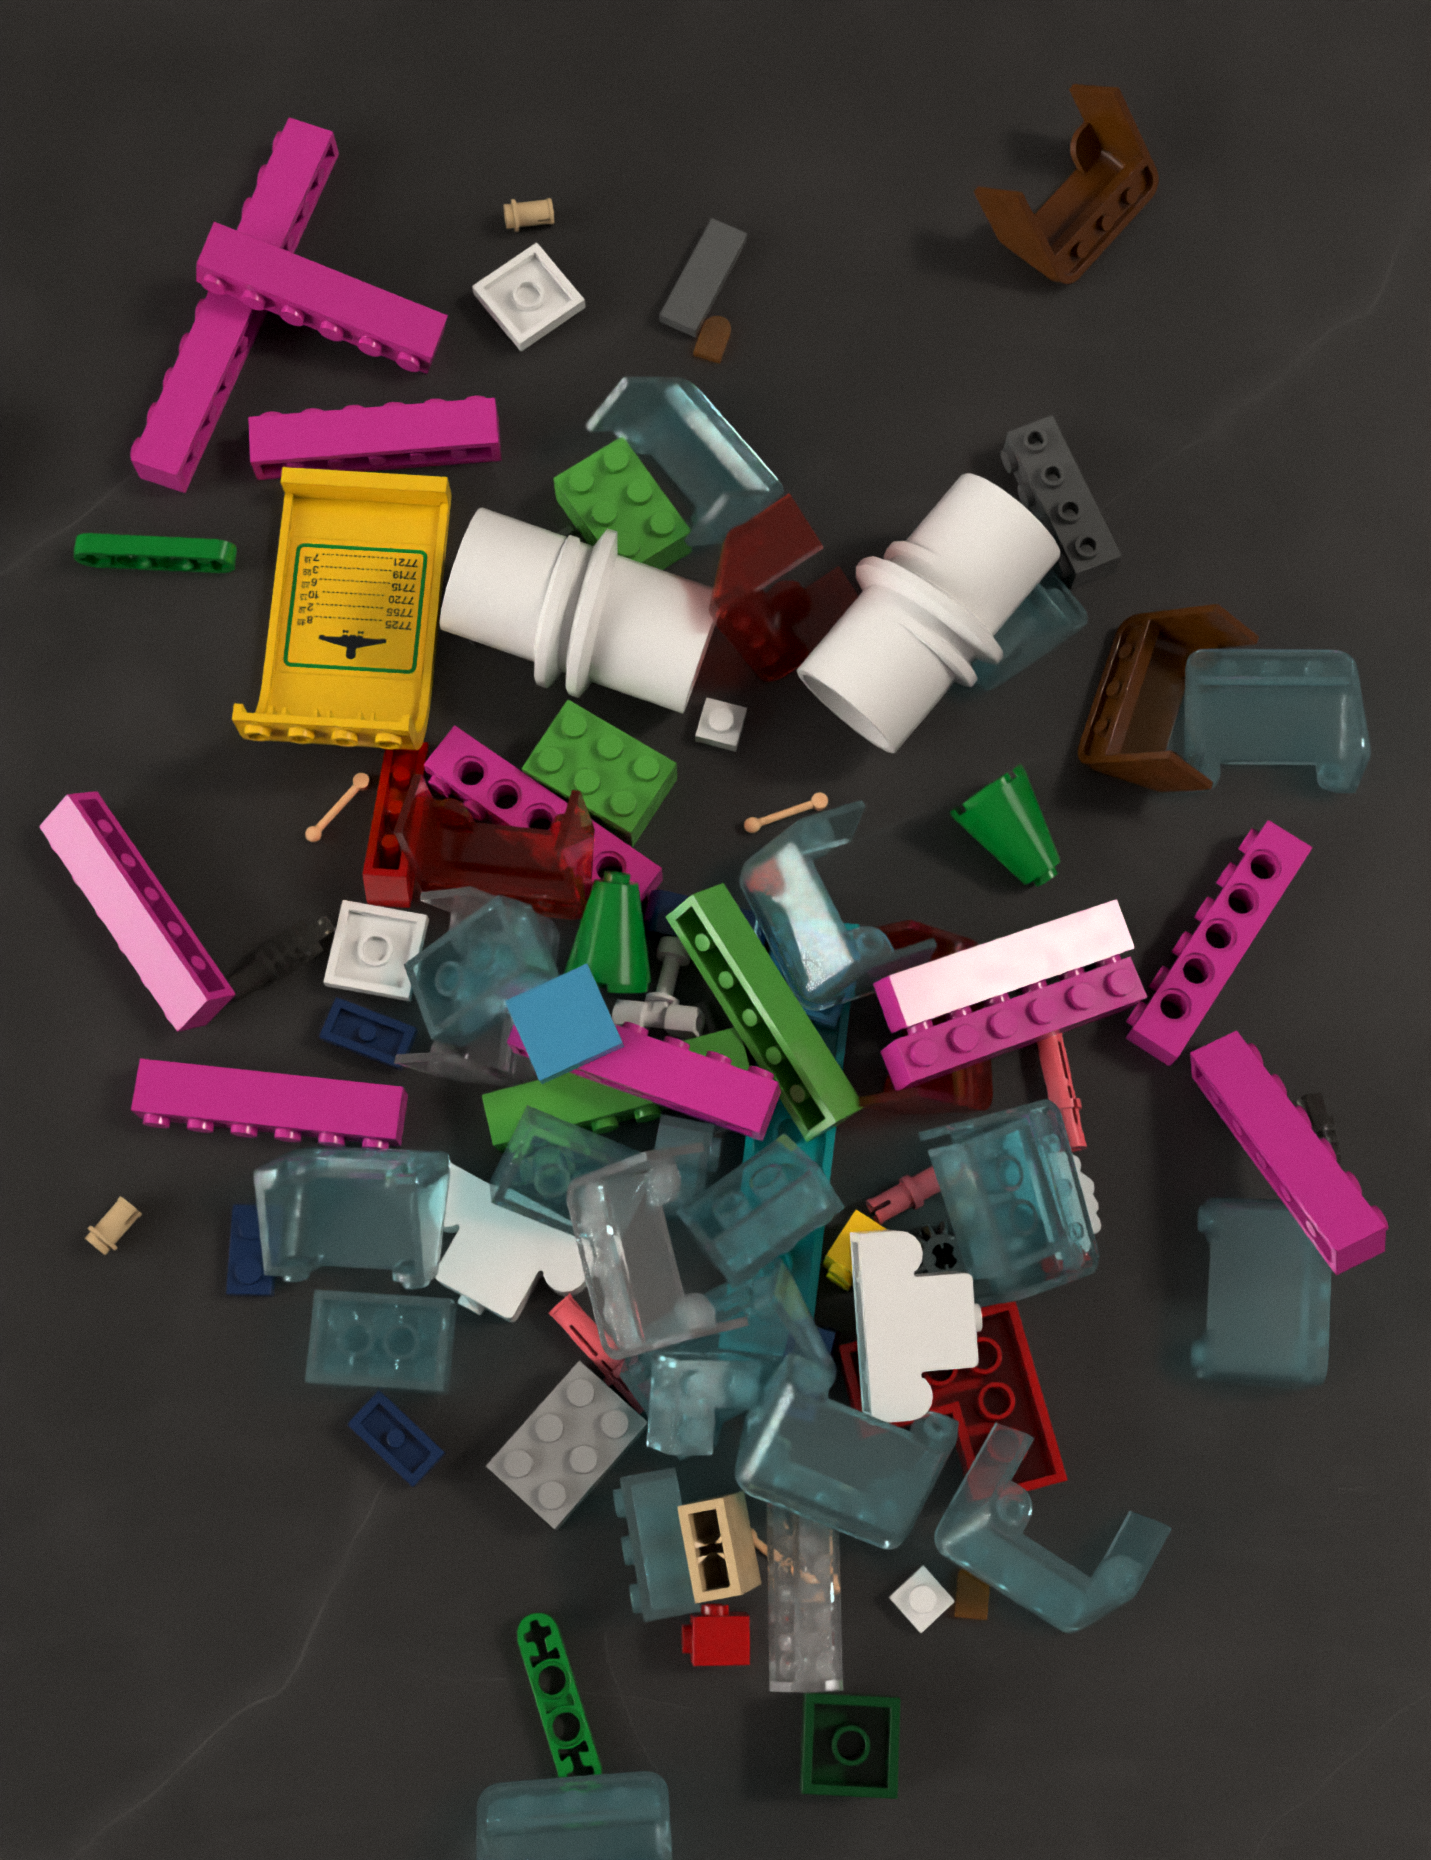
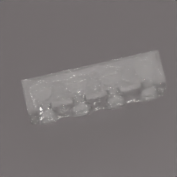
(803, 1605)

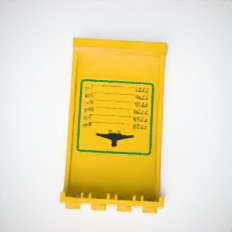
(353, 610)

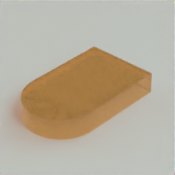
(713, 339)
(971, 1597)

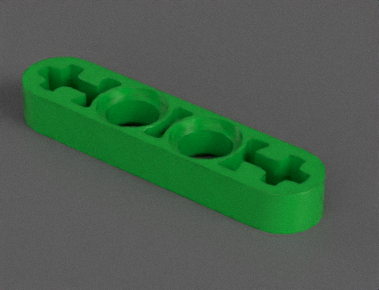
(155, 553)
(554, 1704)

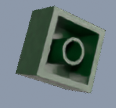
(850, 1744)

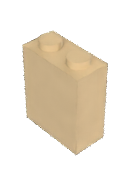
(719, 1547)

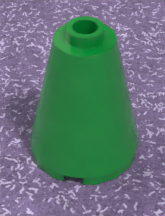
(1011, 827)
(613, 936)

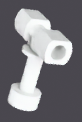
(660, 1007)

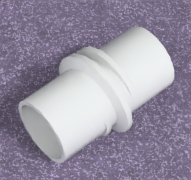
(578, 610)
(929, 611)

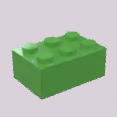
(621, 495)
(614, 772)

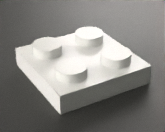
(528, 296)
(372, 950)

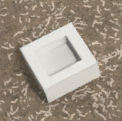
(721, 724)
(921, 1599)

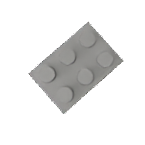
(567, 1445)

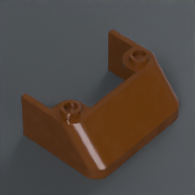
(1094, 203)
(1144, 691)

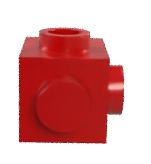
(717, 1636)

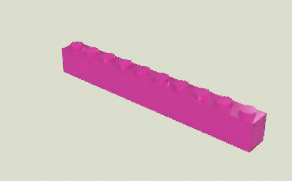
(223, 325)

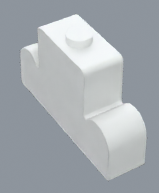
(502, 1253)
(907, 1323)

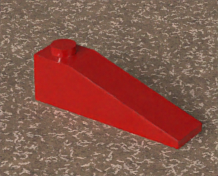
(386, 869)

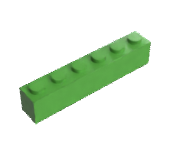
(764, 1010)
(589, 1102)

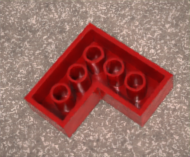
(995, 1391)

